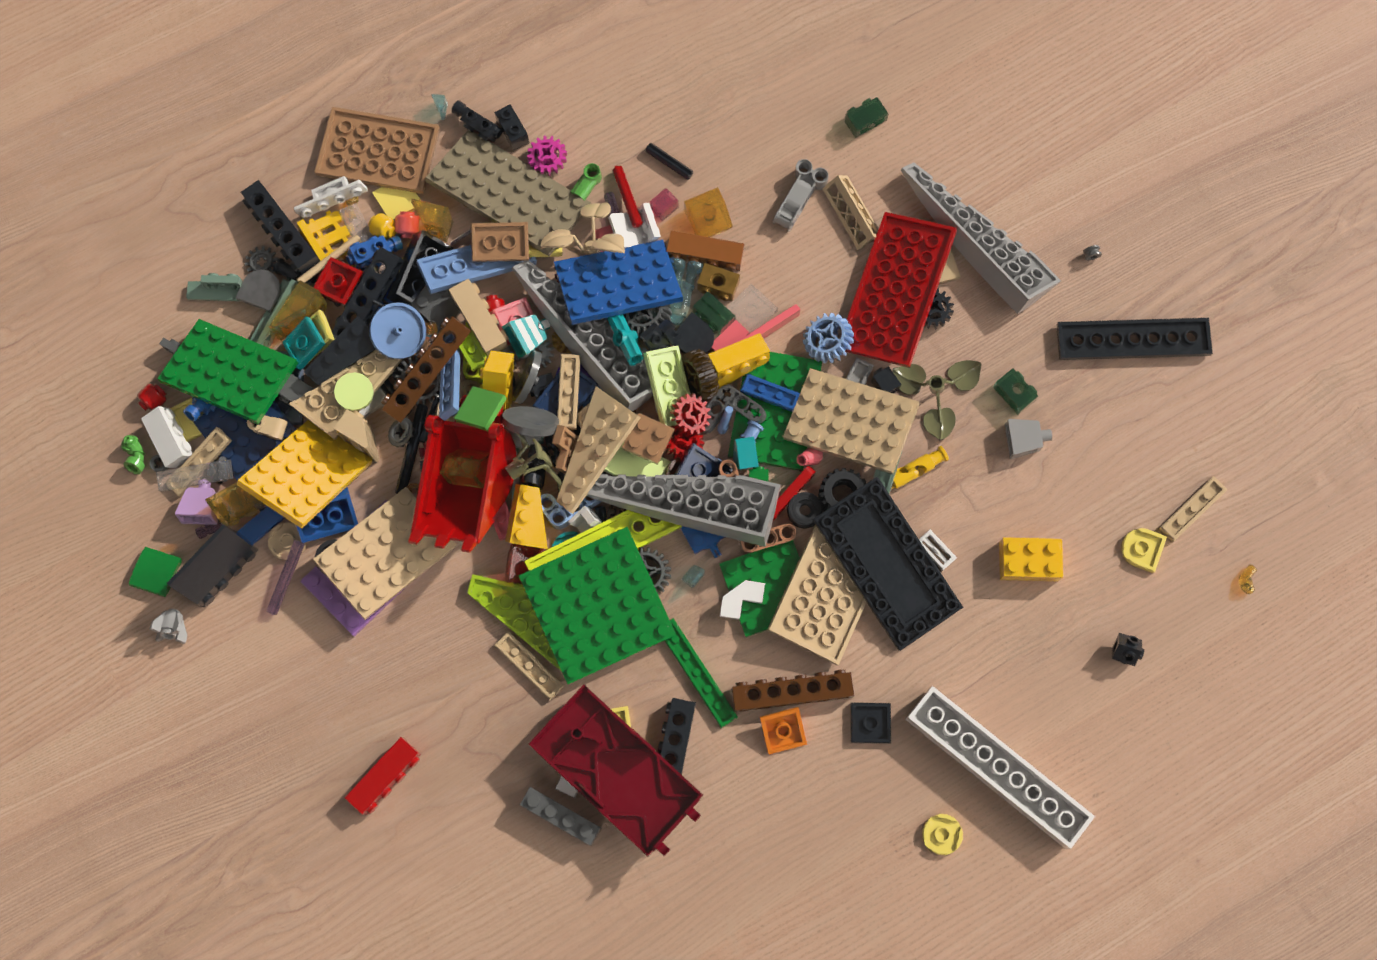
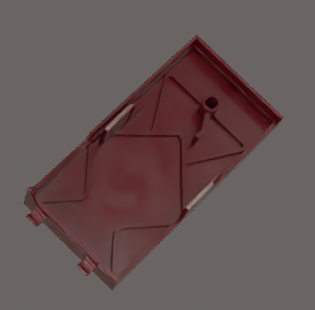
(617, 771)

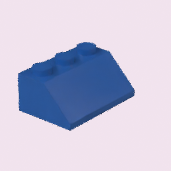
(332, 519)

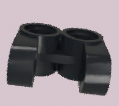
(537, 477)

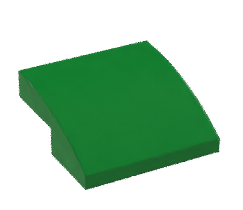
(154, 571)

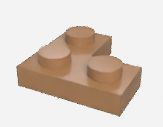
(566, 442)

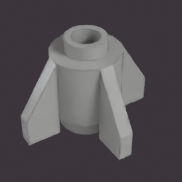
(169, 626)

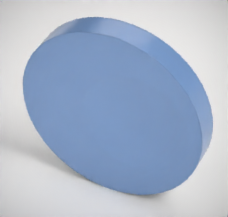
(397, 330)

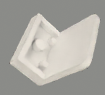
(633, 236)

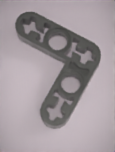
(732, 401)

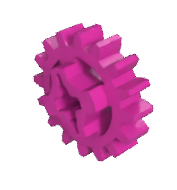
(547, 147)

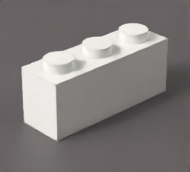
(167, 437)

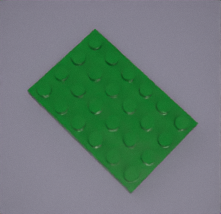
(228, 371)
(770, 445)

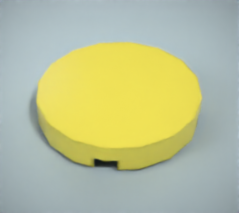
(942, 834)

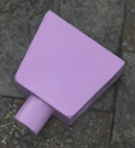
(194, 508)

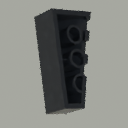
(409, 278)

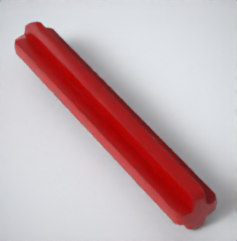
(627, 196)

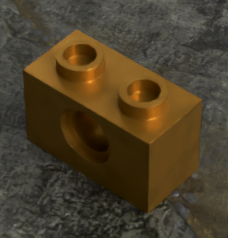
(712, 274)

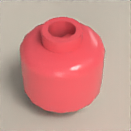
(406, 224)

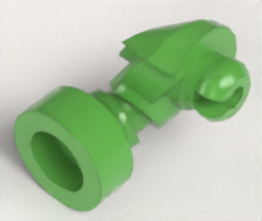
(135, 462)

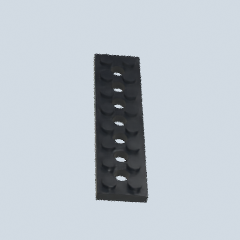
(1142, 329)

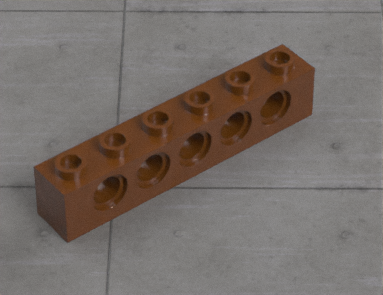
(400, 410)
(843, 691)

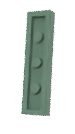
(262, 333)

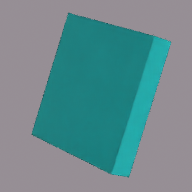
(303, 342)

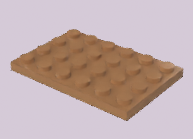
(377, 150)

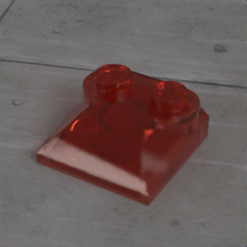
(515, 561)

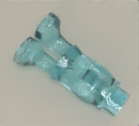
(694, 268)

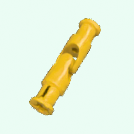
(925, 462)

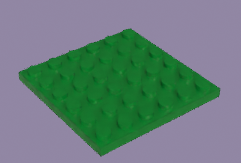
(597, 605)

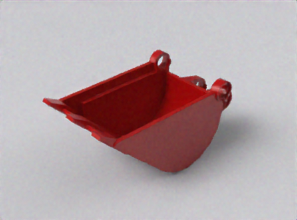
(459, 510)

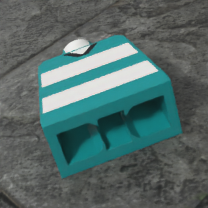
(526, 334)

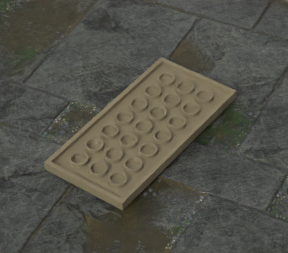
(505, 189)

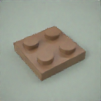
(648, 439)

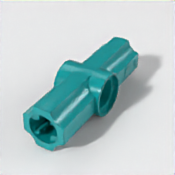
(626, 339)

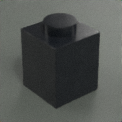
(886, 380)

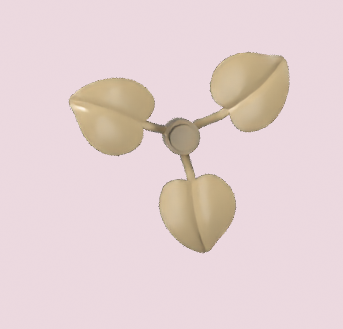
(608, 242)

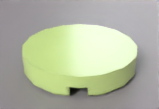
(354, 391)

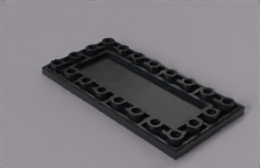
(887, 563)

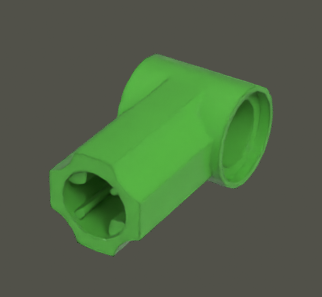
(586, 183)

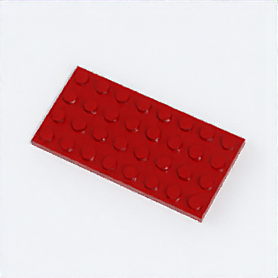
(898, 288)

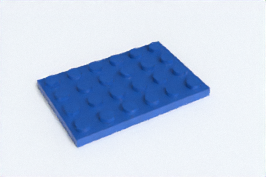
(617, 282)

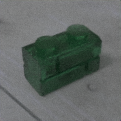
(866, 116)
(713, 313)

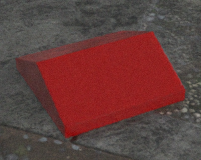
(337, 280)

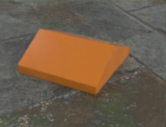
(783, 730)

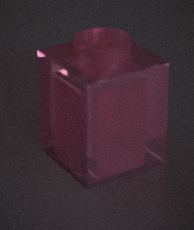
(664, 204)

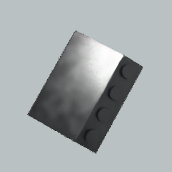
(213, 566)

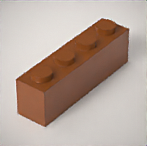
(706, 250)

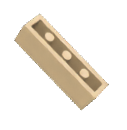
(478, 318)

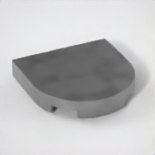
(260, 290)

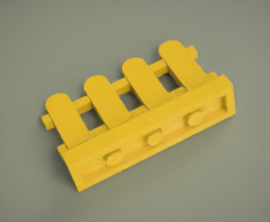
(324, 242)

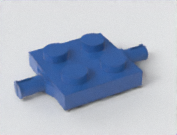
(702, 540)

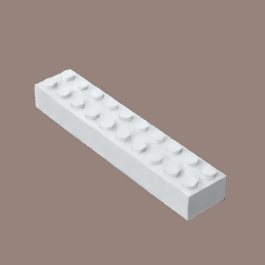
(1000, 768)

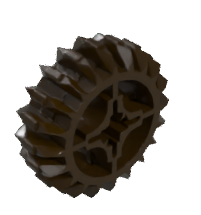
(700, 374)

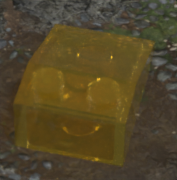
(301, 303)

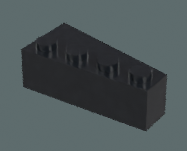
(344, 351)

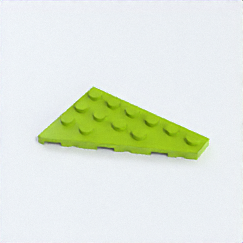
(513, 608)

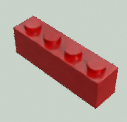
(383, 776)

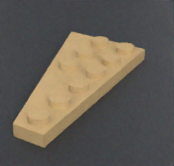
(321, 405)
(600, 438)

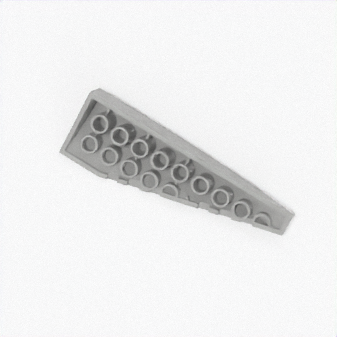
(1003, 263)
(588, 339)
(717, 505)

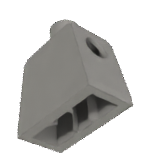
(1025, 437)

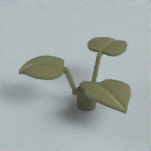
(939, 421)
(519, 466)

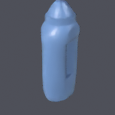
(724, 423)

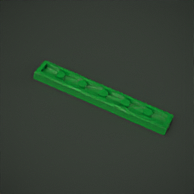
(700, 677)

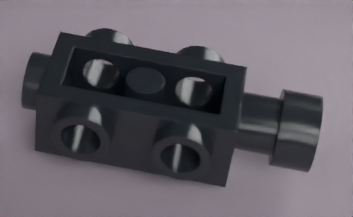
(475, 121)

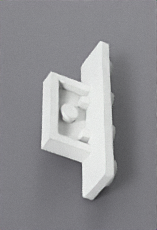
(330, 195)

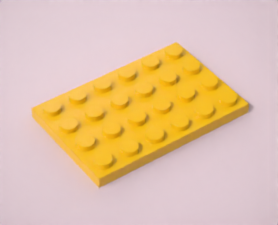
(304, 473)

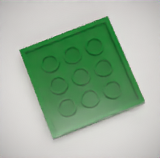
(768, 566)

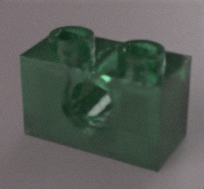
(1017, 402)

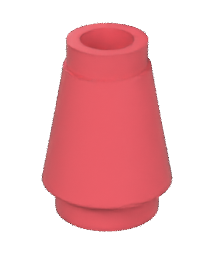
(810, 457)

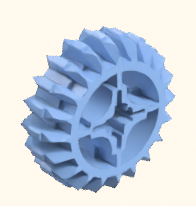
(829, 347)

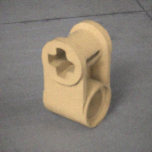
(270, 427)

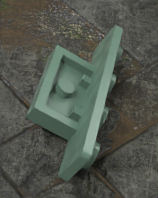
(214, 288)

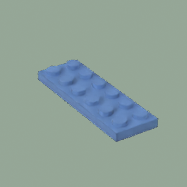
(455, 266)

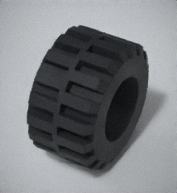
(837, 478)

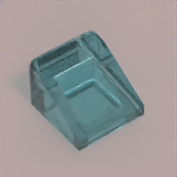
(441, 104)
(693, 576)

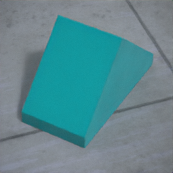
(745, 453)

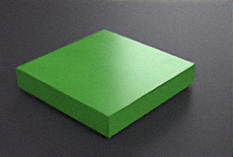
(480, 408)

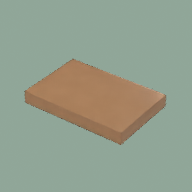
(499, 242)

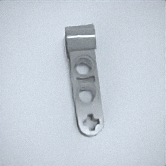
(800, 193)

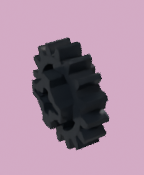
(939, 313)

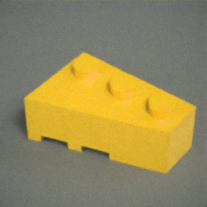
(739, 358)
(526, 518)

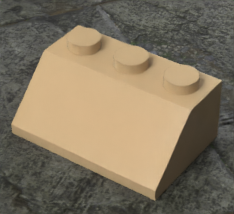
(358, 433)

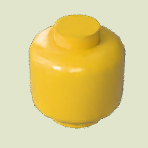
(382, 225)

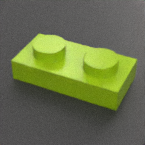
(473, 352)

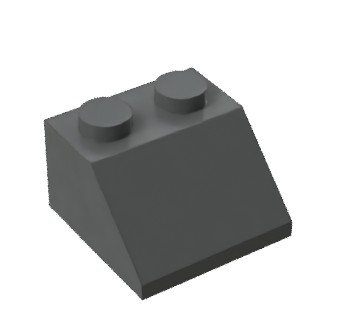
(435, 306)

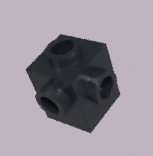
(1127, 649)

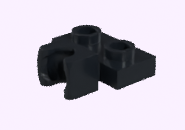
(660, 335)

